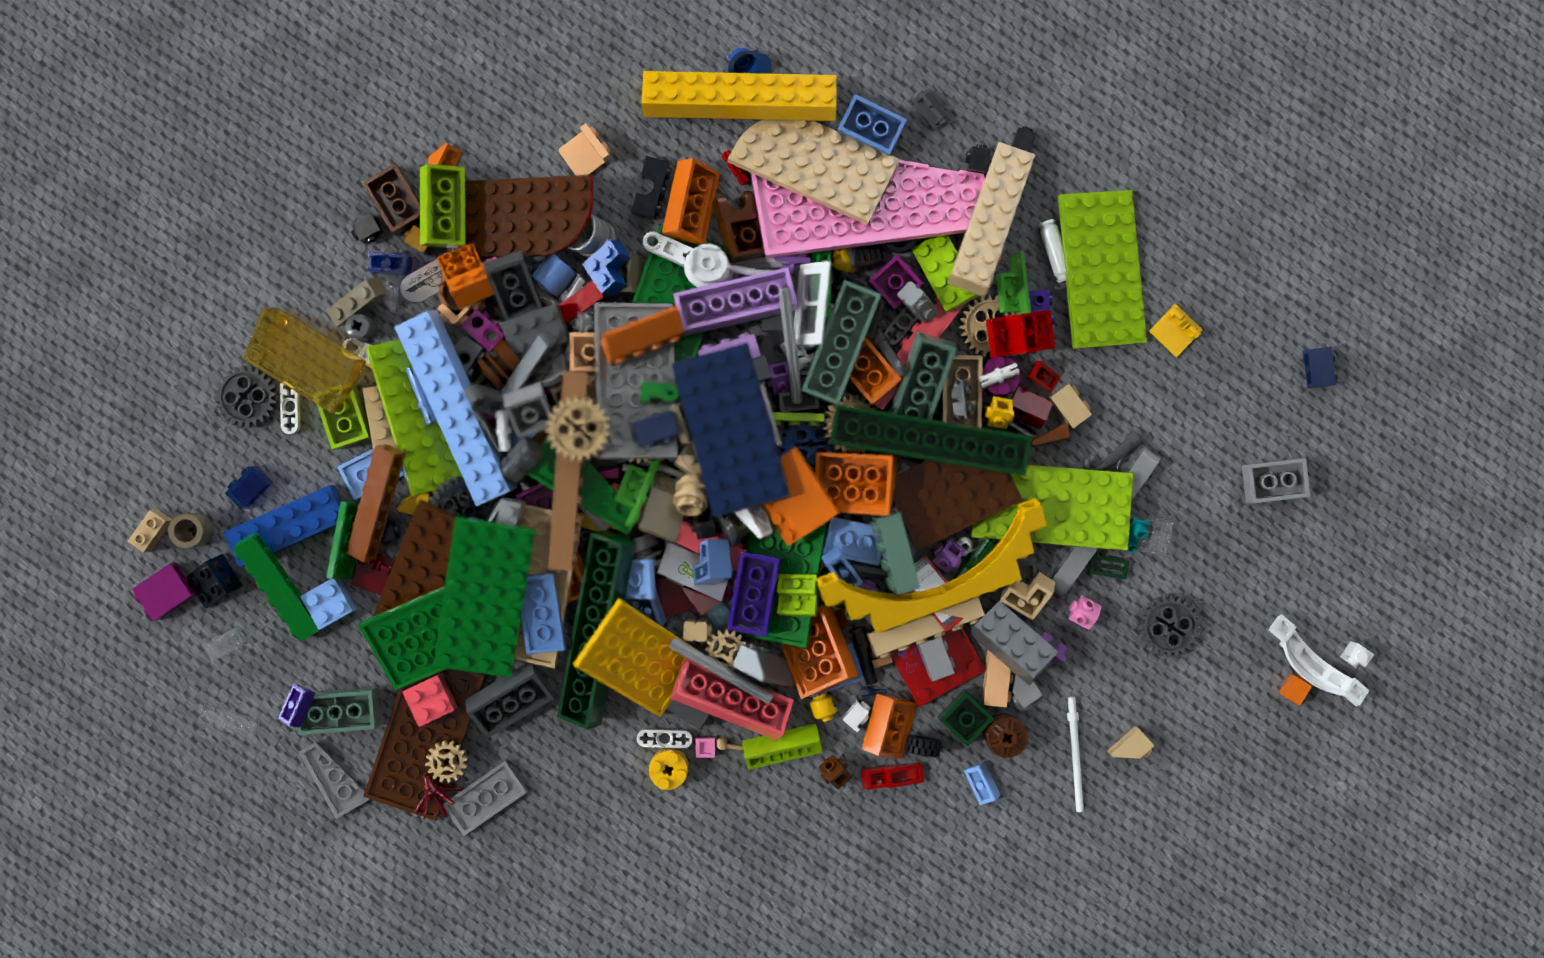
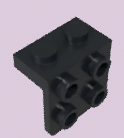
(213, 580)

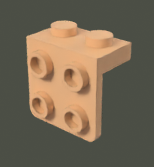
(585, 152)
(452, 318)

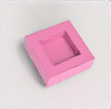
(705, 747)

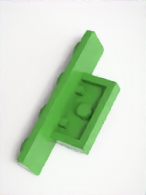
(1013, 287)
(635, 487)

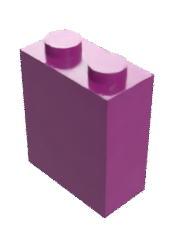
(163, 592)

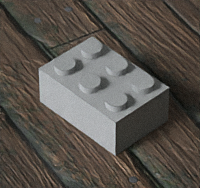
(1276, 480)

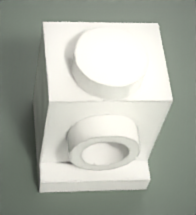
(1356, 655)
(857, 715)

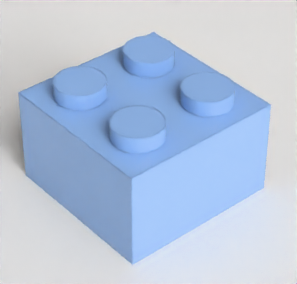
(328, 603)

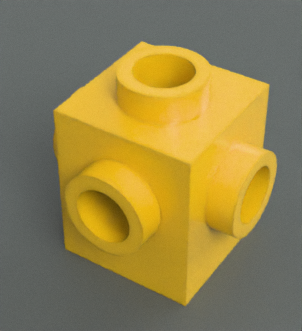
(1000, 412)

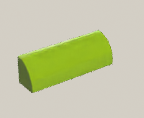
(792, 745)

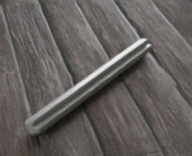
(790, 345)
(721, 670)

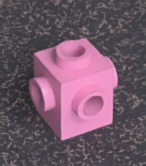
(1084, 612)

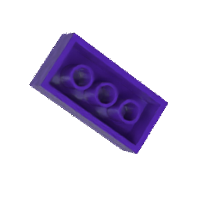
(754, 594)

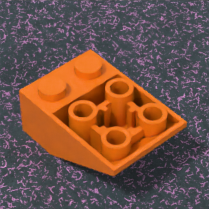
(465, 275)

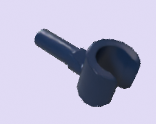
(873, 692)

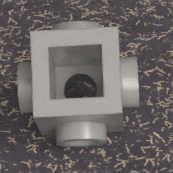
(584, 322)

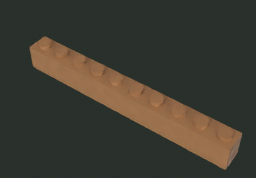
(568, 482)

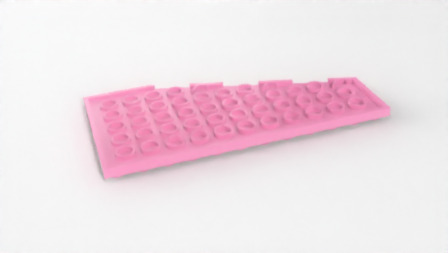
(914, 206)

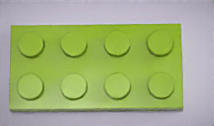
(937, 260)

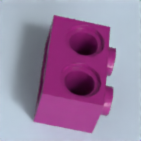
(482, 334)

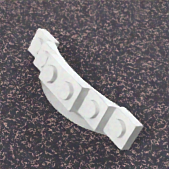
(1314, 668)

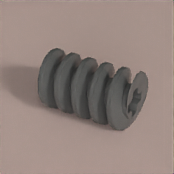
(361, 327)

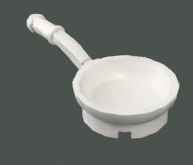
(710, 266)

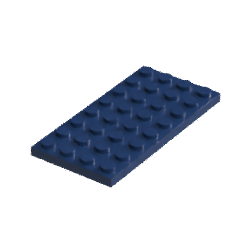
(730, 429)

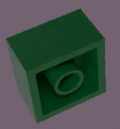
(965, 717)

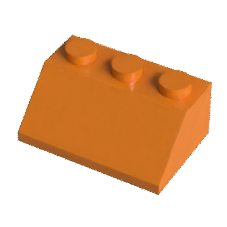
(889, 726)

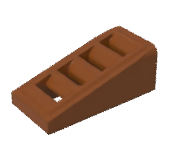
(1059, 433)

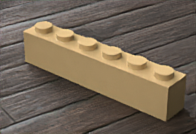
(919, 629)

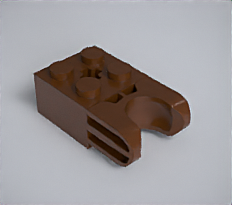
(739, 228)

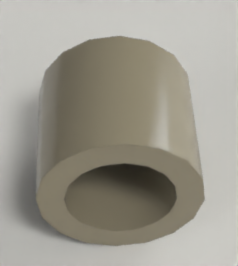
(181, 532)

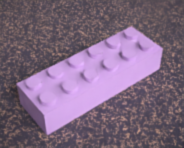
(733, 301)

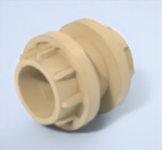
(690, 495)

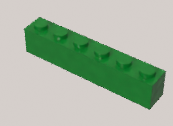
(276, 584)

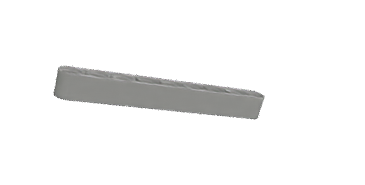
(1078, 557)

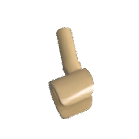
(722, 744)

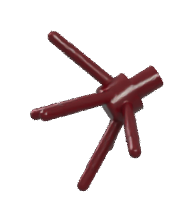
(433, 790)

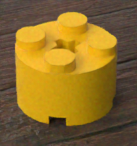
(664, 779)

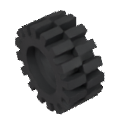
(923, 745)

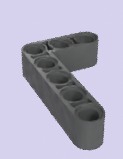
(527, 373)

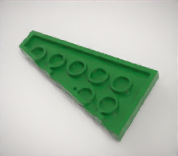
(596, 491)

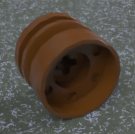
(500, 366)
(995, 740)

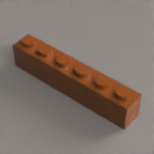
(375, 502)

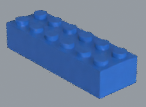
(292, 521)

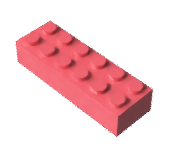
(722, 699)

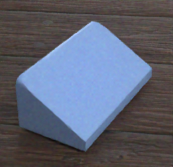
(982, 783)

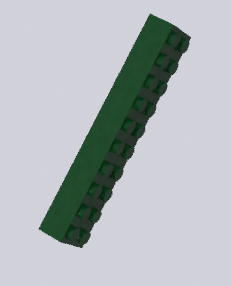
(930, 440)
(602, 584)

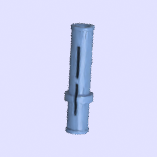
(421, 397)

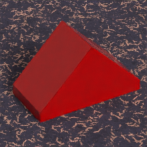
(1042, 376)

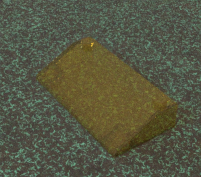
(303, 359)

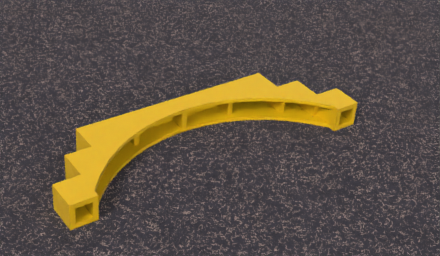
(994, 571)

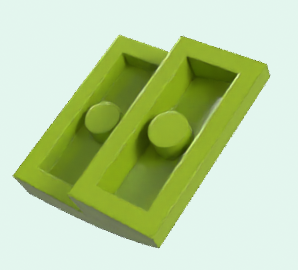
(797, 595)

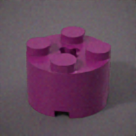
(1009, 384)

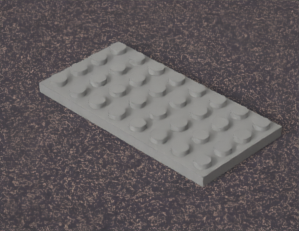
(620, 385)

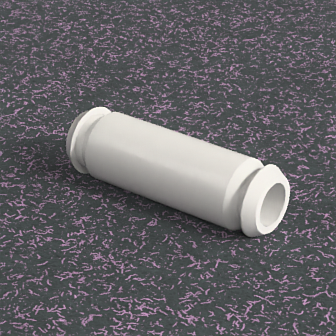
(1053, 245)

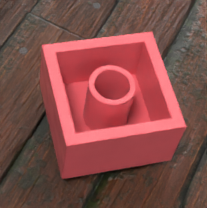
(430, 699)

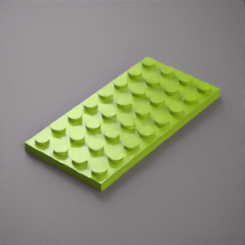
(1102, 269)
(426, 449)
(1078, 507)

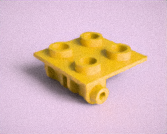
(1175, 330)

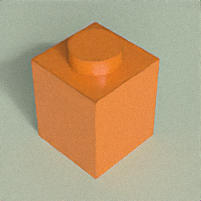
(1295, 689)

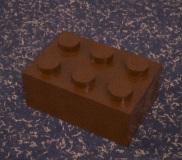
(394, 199)

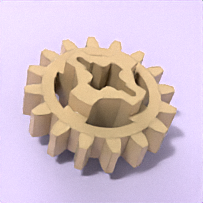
(714, 654)
(440, 757)

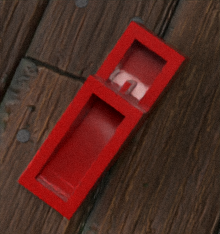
(892, 776)

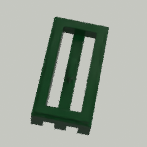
(1124, 569)

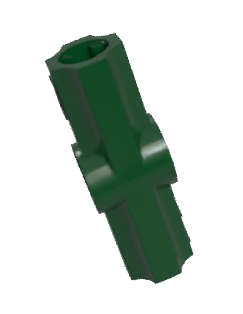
(973, 558)

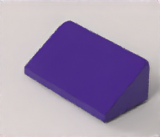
(296, 705)

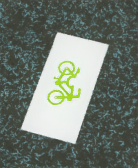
(678, 565)

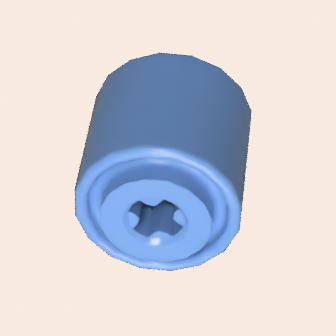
(553, 275)

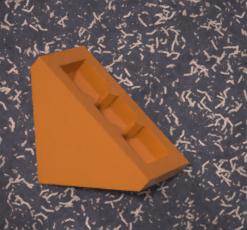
(445, 155)

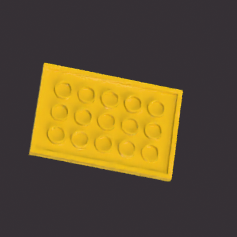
(633, 658)

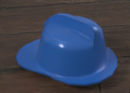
(748, 61)

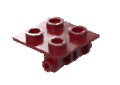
(373, 574)

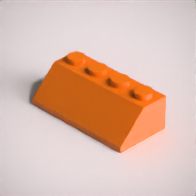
(691, 202)
(642, 335)

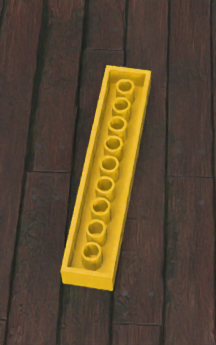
(739, 96)

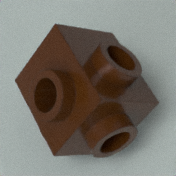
(835, 771)

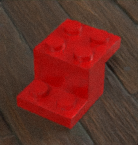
(1020, 333)

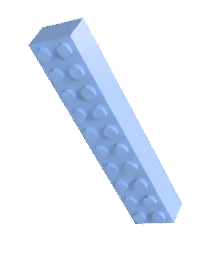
(444, 386)

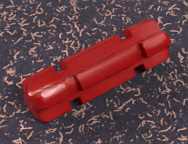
(738, 172)

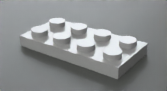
(485, 797)

